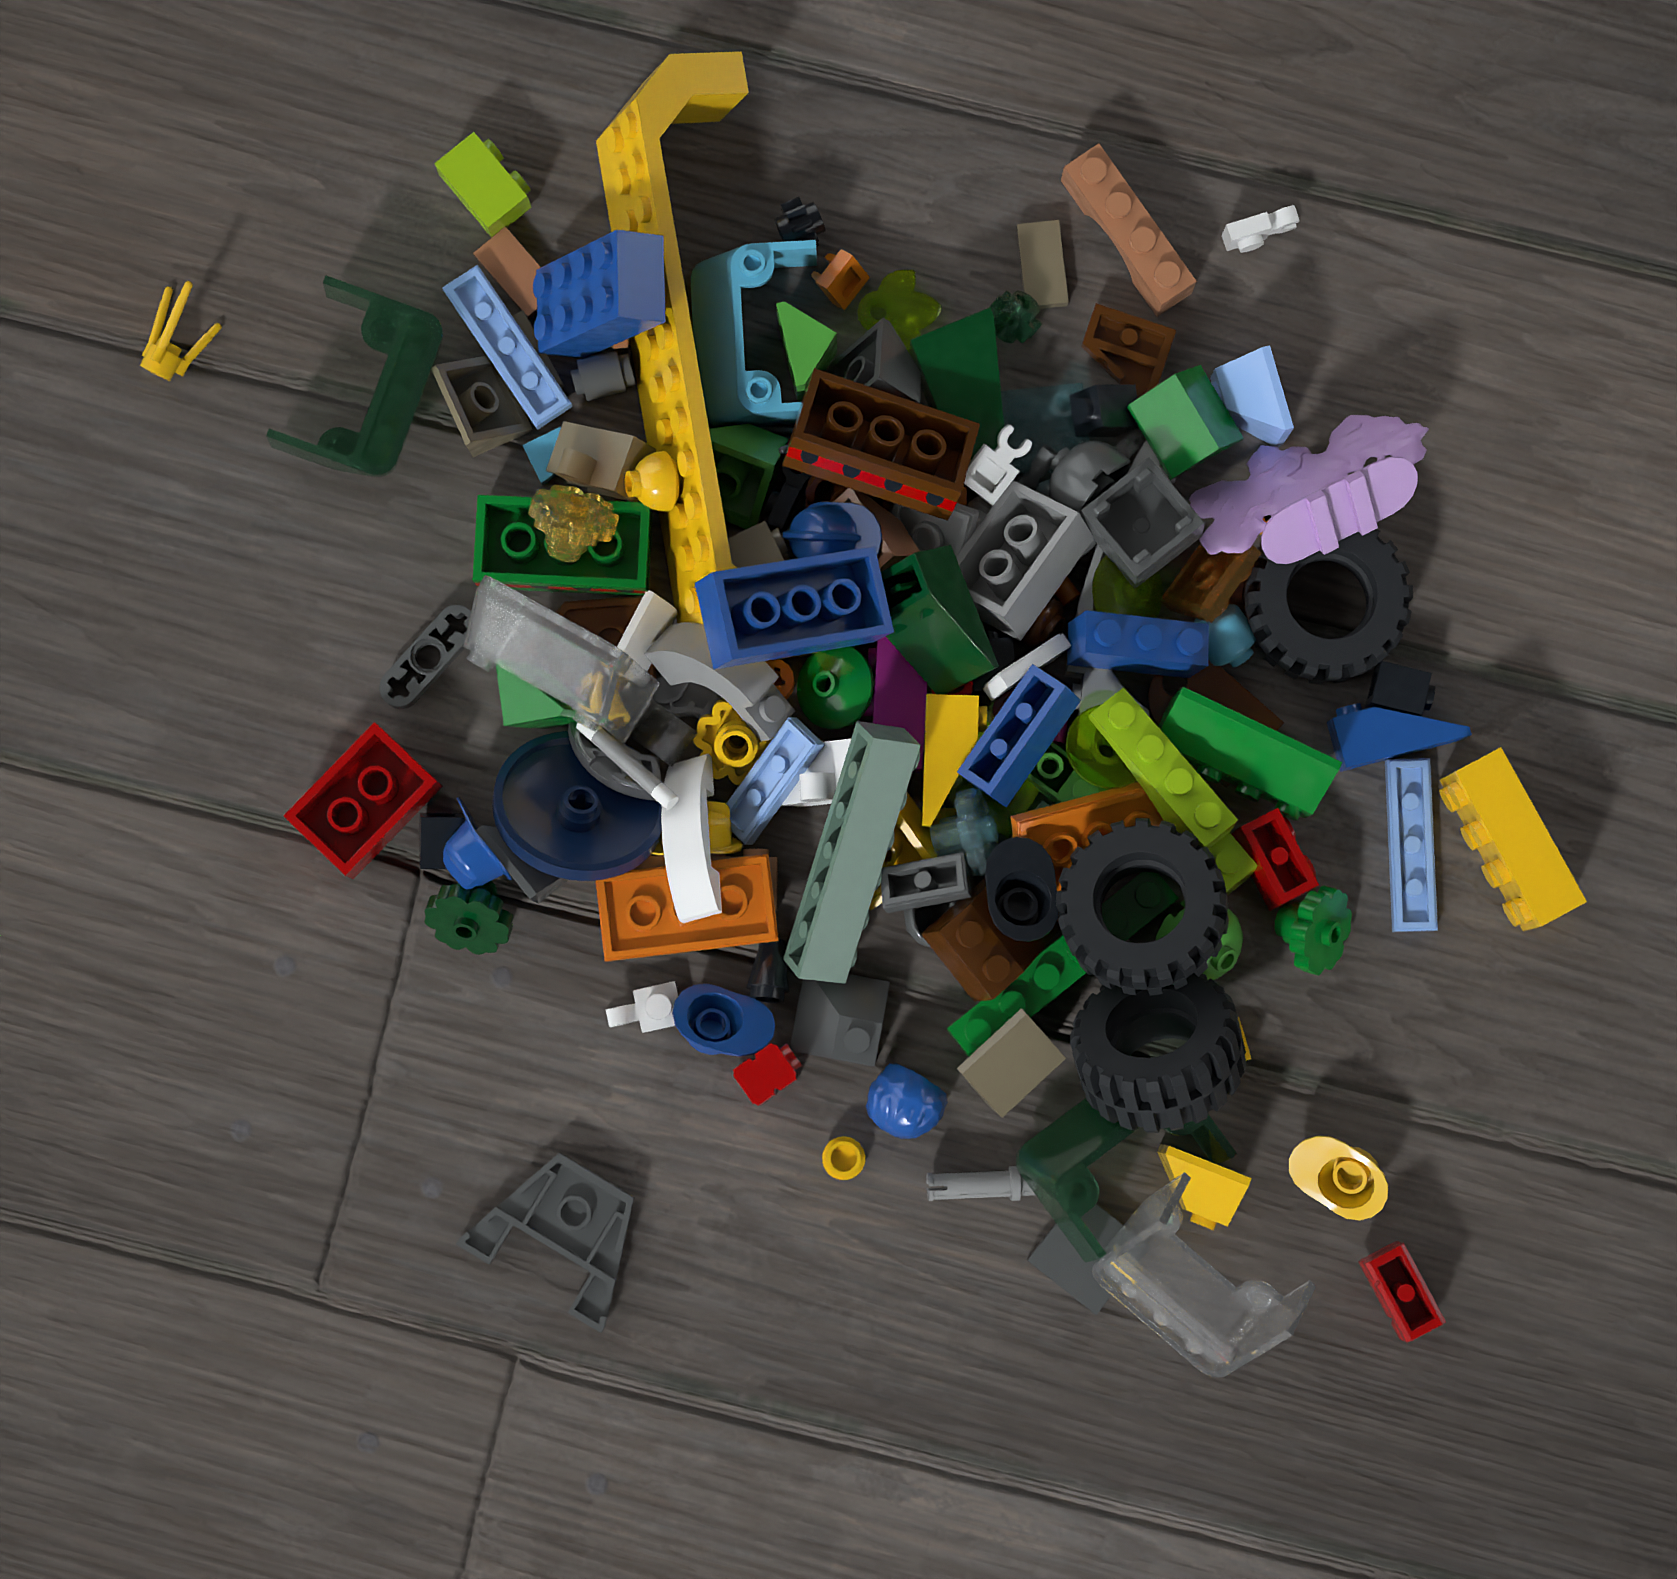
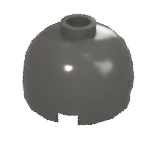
(1085, 473)

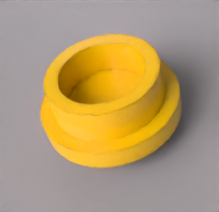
(843, 1158)

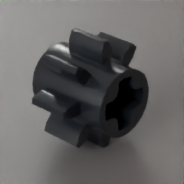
(799, 221)

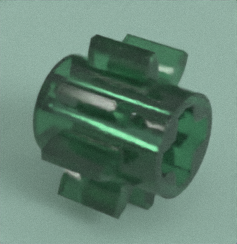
(1015, 316)

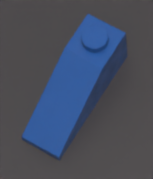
(1384, 734)

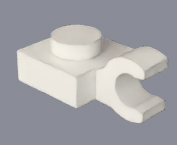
(651, 1007)

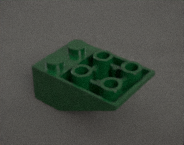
(936, 620)

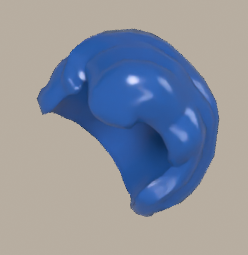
(905, 1102)

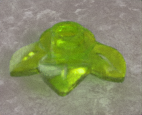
(905, 308)

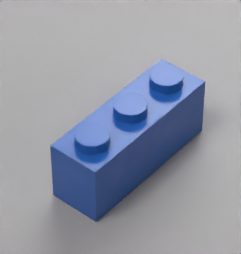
(1138, 644)
(1019, 735)

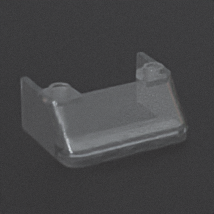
(557, 658)
(1186, 1297)

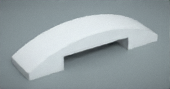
(687, 841)

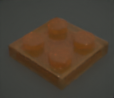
(1208, 582)

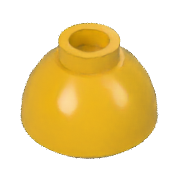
(654, 481)

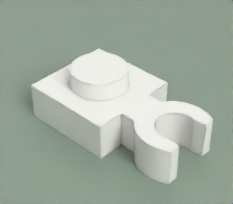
(1251, 231)
(991, 470)

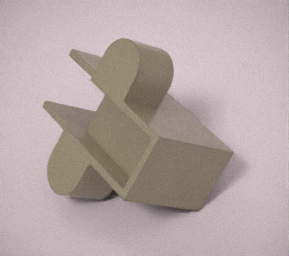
(597, 459)

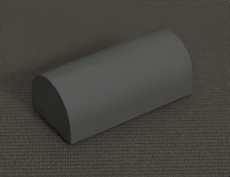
(926, 882)

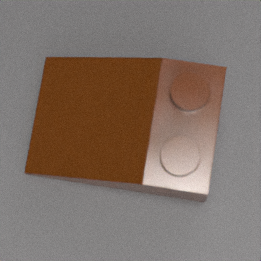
(977, 950)

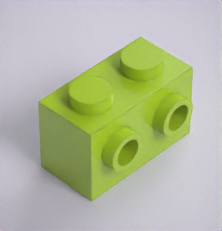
(484, 184)

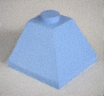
(1255, 396)

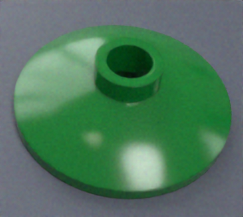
(849, 691)

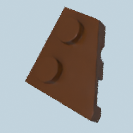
(1128, 347)

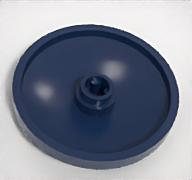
(568, 819)

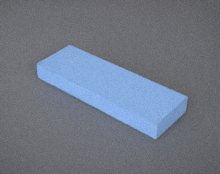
(772, 779)

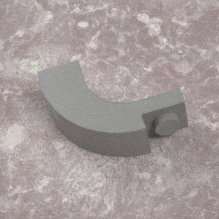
(684, 657)

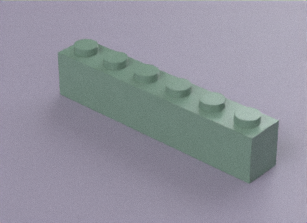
(852, 852)

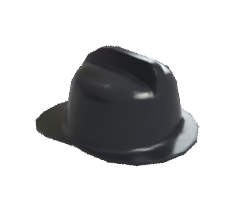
(1021, 889)

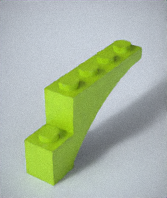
(1173, 784)

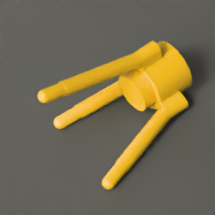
(161, 355)

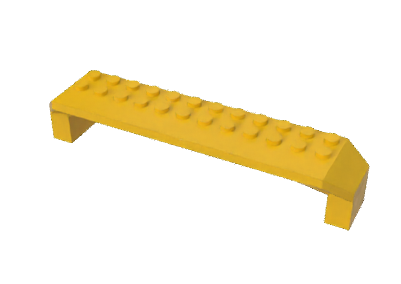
(665, 357)

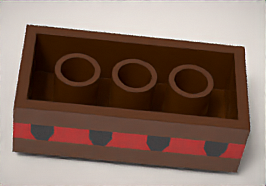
(881, 444)

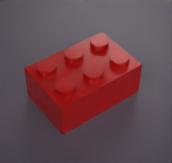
(363, 801)

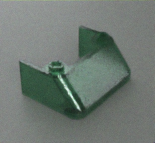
(412, 345)
(1058, 1159)

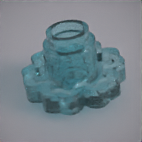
(968, 832)

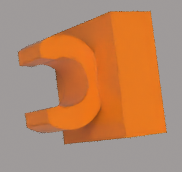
(841, 278)

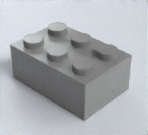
(1021, 557)

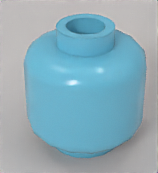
(1229, 638)

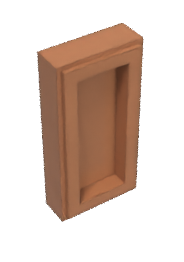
(511, 269)

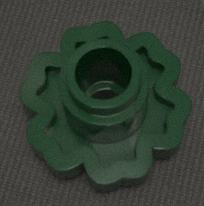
(469, 918)

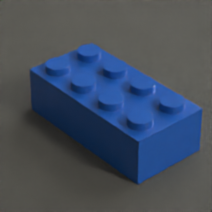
(600, 294)
(793, 607)

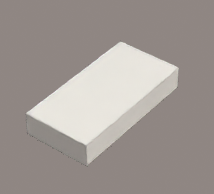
(1014, 673)

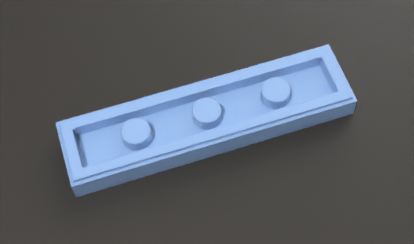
(507, 347)
(1411, 845)

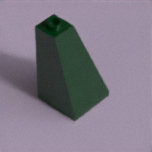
(963, 374)

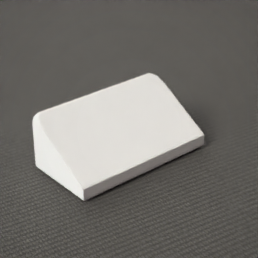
(646, 626)

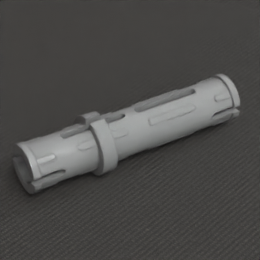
(978, 1185)

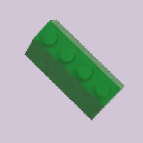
(1248, 754)

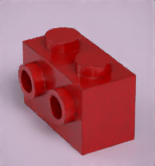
(1282, 868)

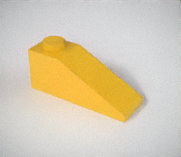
(950, 736)

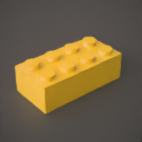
(1511, 841)

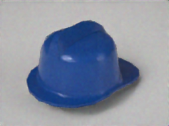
(833, 529)
(470, 857)
(722, 1021)

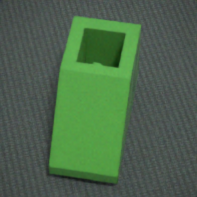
(1058, 779)

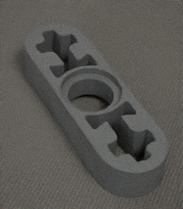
(410, 656)

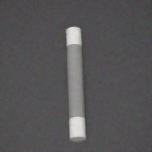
(631, 766)

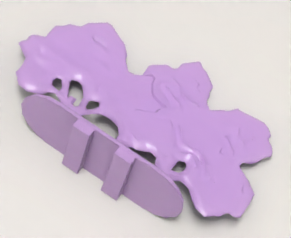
(1311, 494)

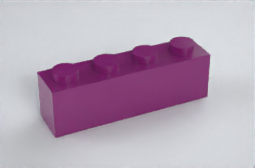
(898, 693)

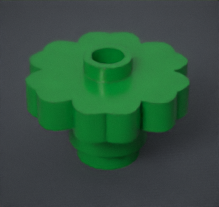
(1316, 928)

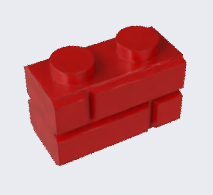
(770, 1071)
(1402, 1291)

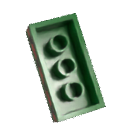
(517, 554)

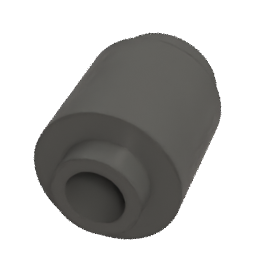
(603, 375)

